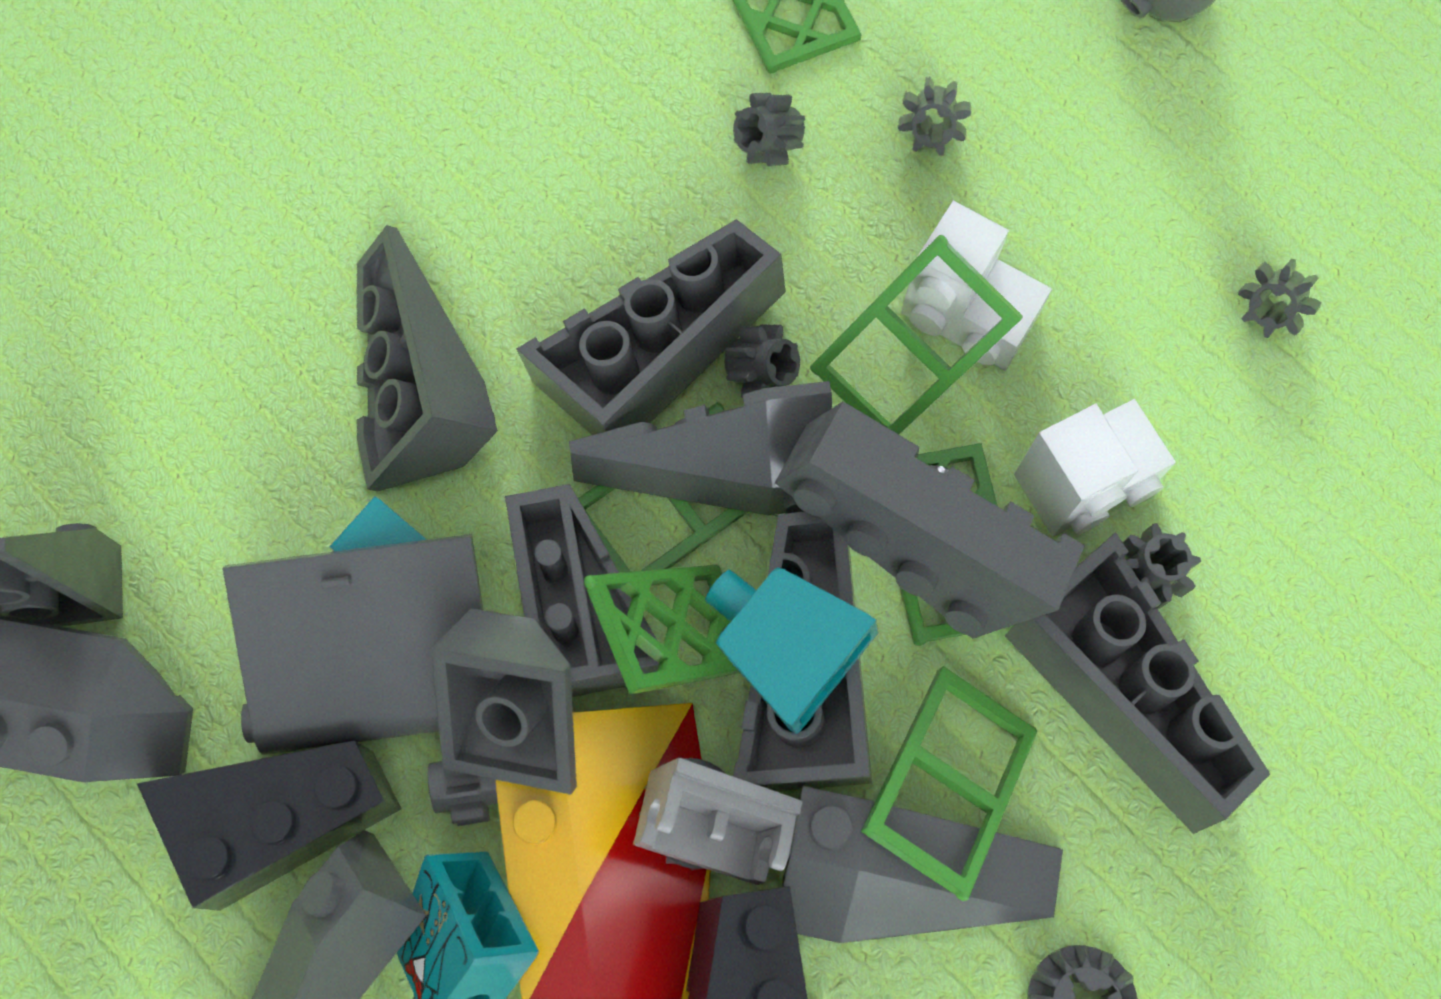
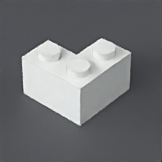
(946, 306)
(1092, 465)

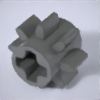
(922, 127)
(769, 129)
(1279, 314)
(761, 358)
(1162, 562)
(460, 793)

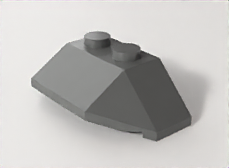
(86, 707)

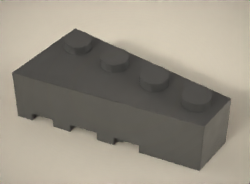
(658, 333)
(926, 525)
(1141, 690)
(834, 741)

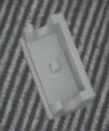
(716, 821)

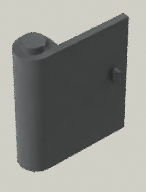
(346, 639)

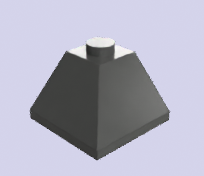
(505, 702)

